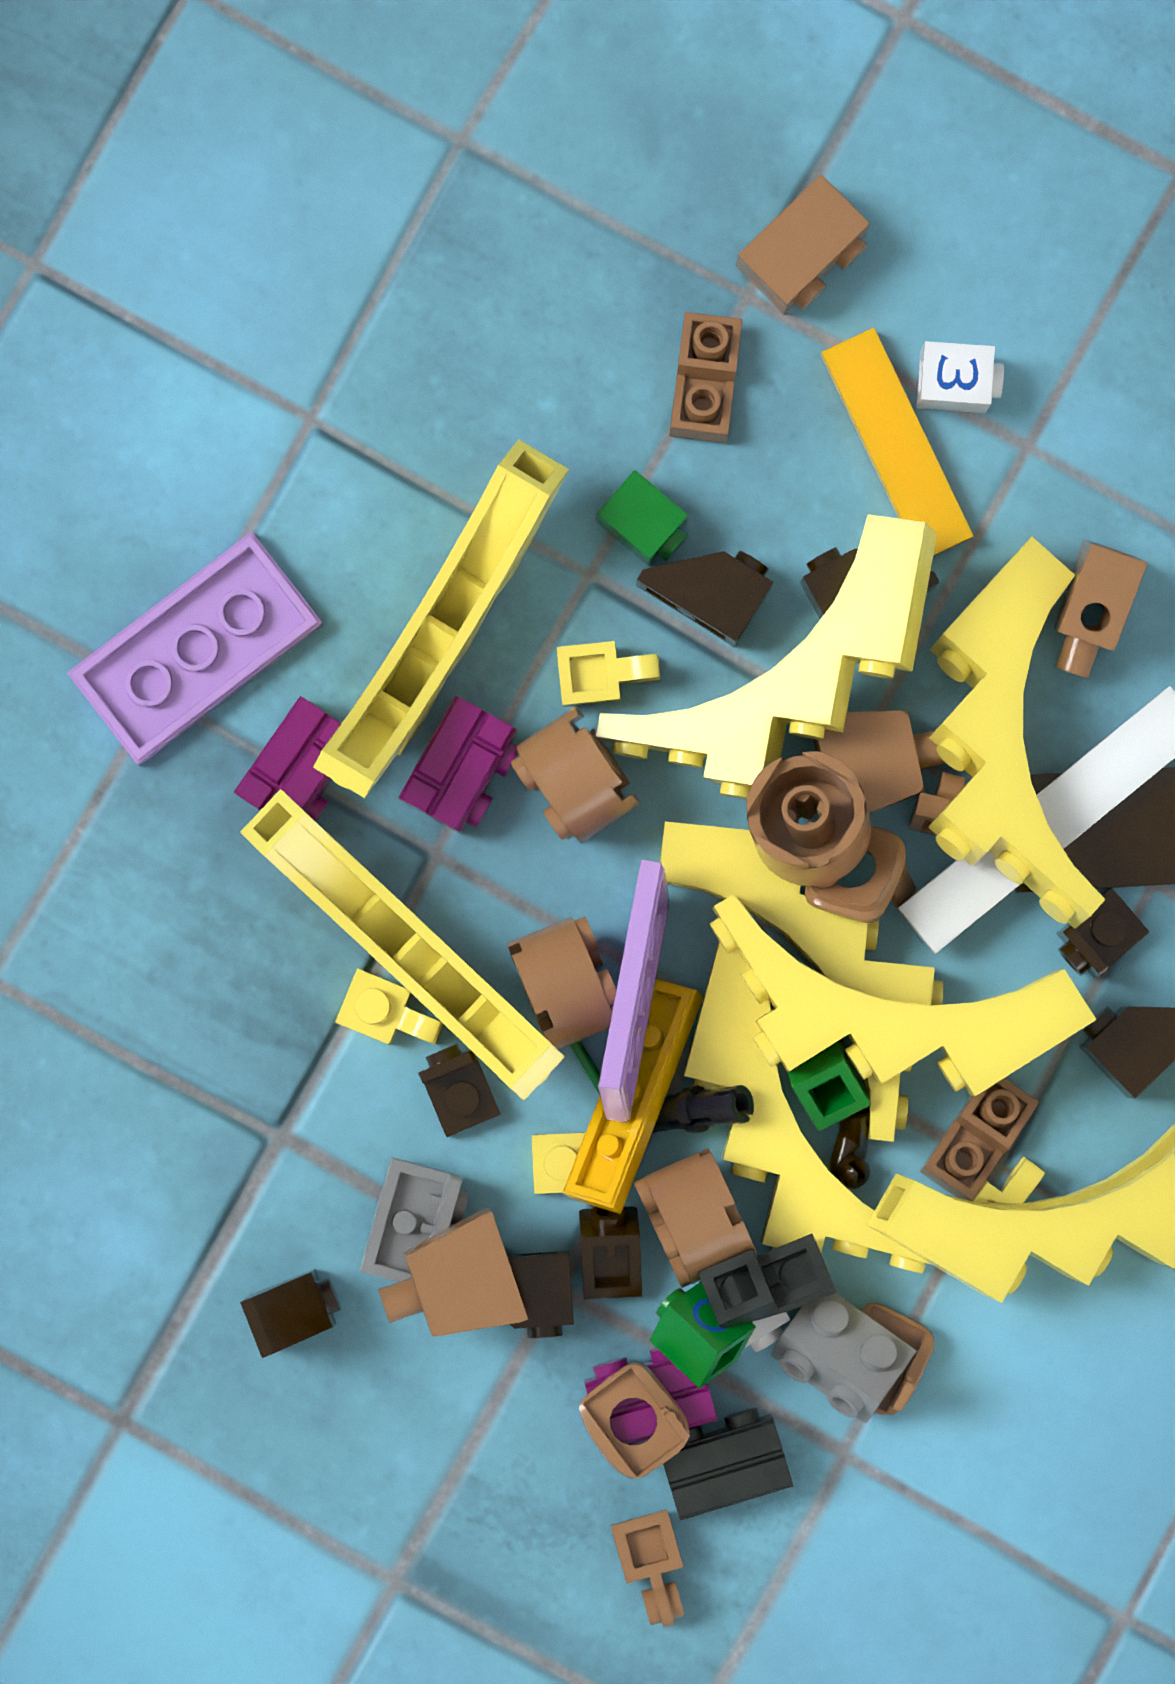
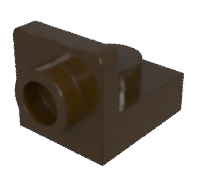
(1102, 937)
(458, 1090)
(610, 1253)

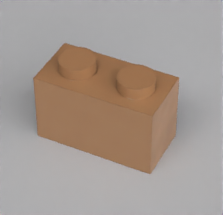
(804, 246)

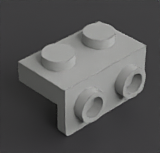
(410, 1209)
(842, 1355)

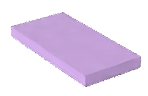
(195, 648)
(634, 992)

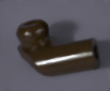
(850, 1150)

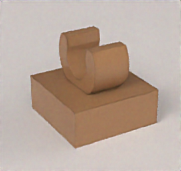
(930, 806)

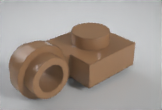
(648, 1550)

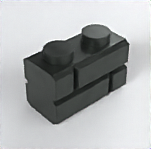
(728, 1465)

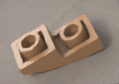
(705, 377)
(979, 1138)

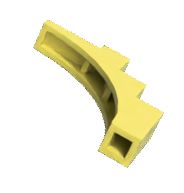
(445, 620)
(868, 624)
(984, 736)
(728, 863)
(402, 944)
(811, 1012)
(805, 1192)
(1070, 1233)

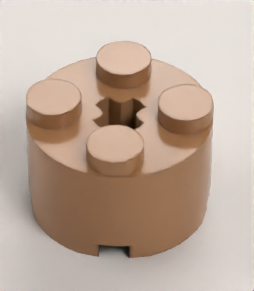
(574, 776)
(799, 788)
(562, 981)
(694, 1215)

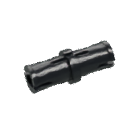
(700, 1108)

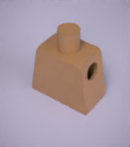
(1101, 578)
(882, 755)
(458, 1280)

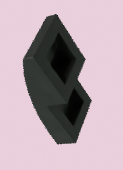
(767, 1284)

